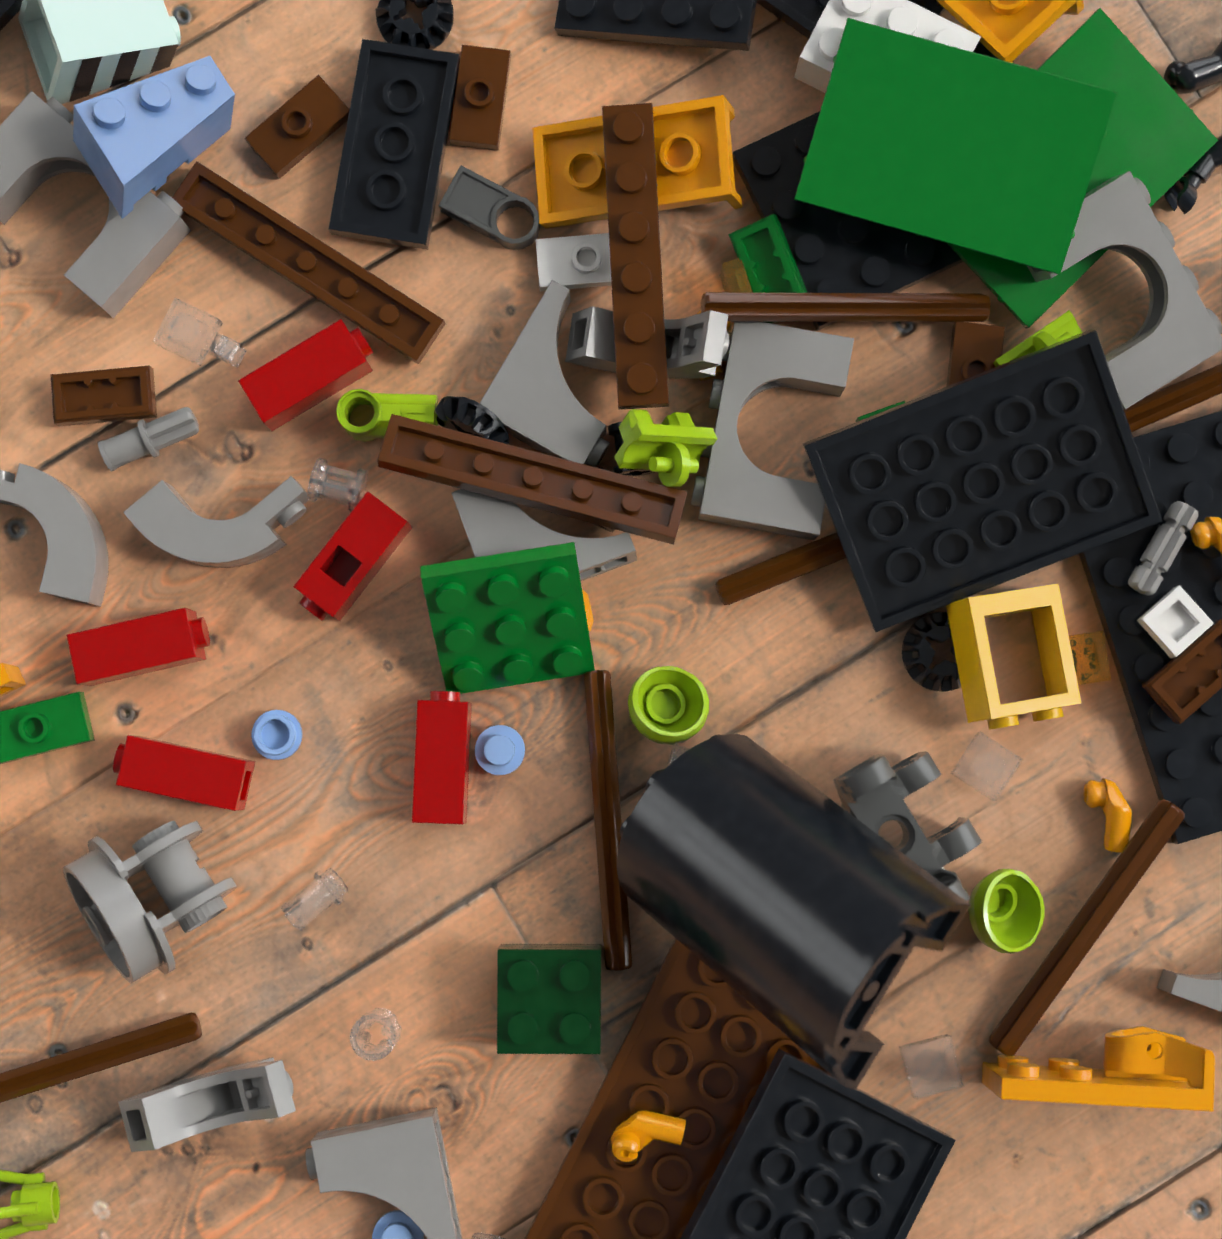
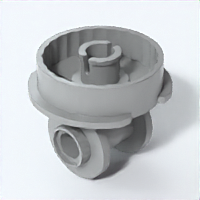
(116, 917)

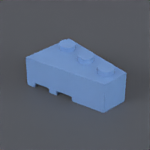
(152, 128)

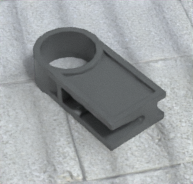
(479, 204)

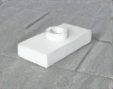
(574, 261)

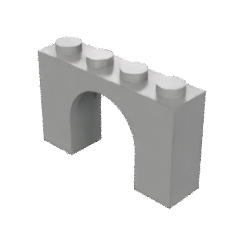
(40, 145)
(1178, 325)
(758, 360)

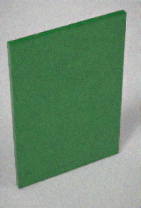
(1146, 134)
(955, 146)

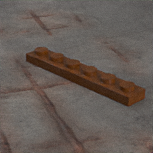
(635, 256)
(308, 263)
(532, 479)

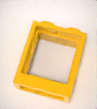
(976, 663)

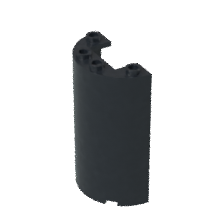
(781, 894)

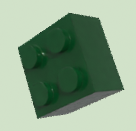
(549, 999)

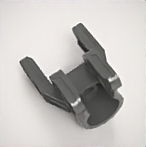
(876, 794)

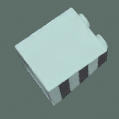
(96, 43)

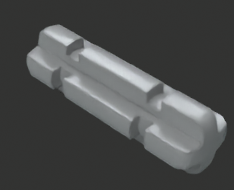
(1163, 548)

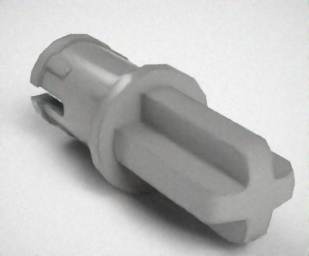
(148, 438)

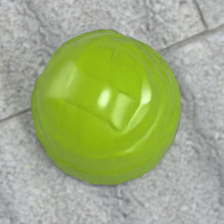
(668, 705)
(1006, 911)

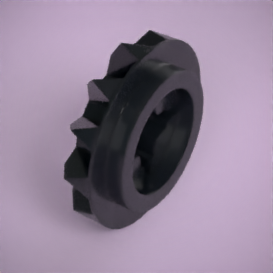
(436, 22)
(470, 418)
(918, 654)

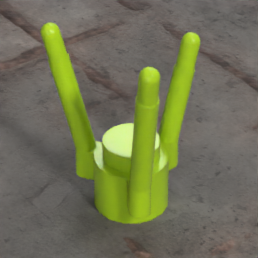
(32, 1206)

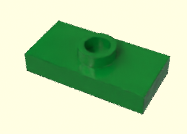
(767, 257)
(44, 727)

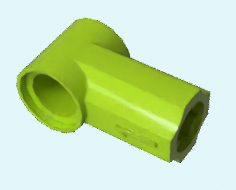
(411, 406)

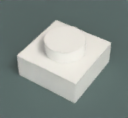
(1175, 621)

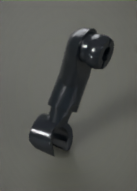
(1196, 73)
(1184, 191)

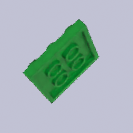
(508, 618)

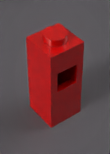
(307, 374)
(351, 558)
(138, 646)
(442, 759)
(183, 772)

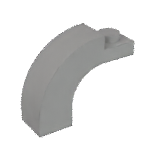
(692, 343)
(75, 541)
(228, 543)
(207, 1102)

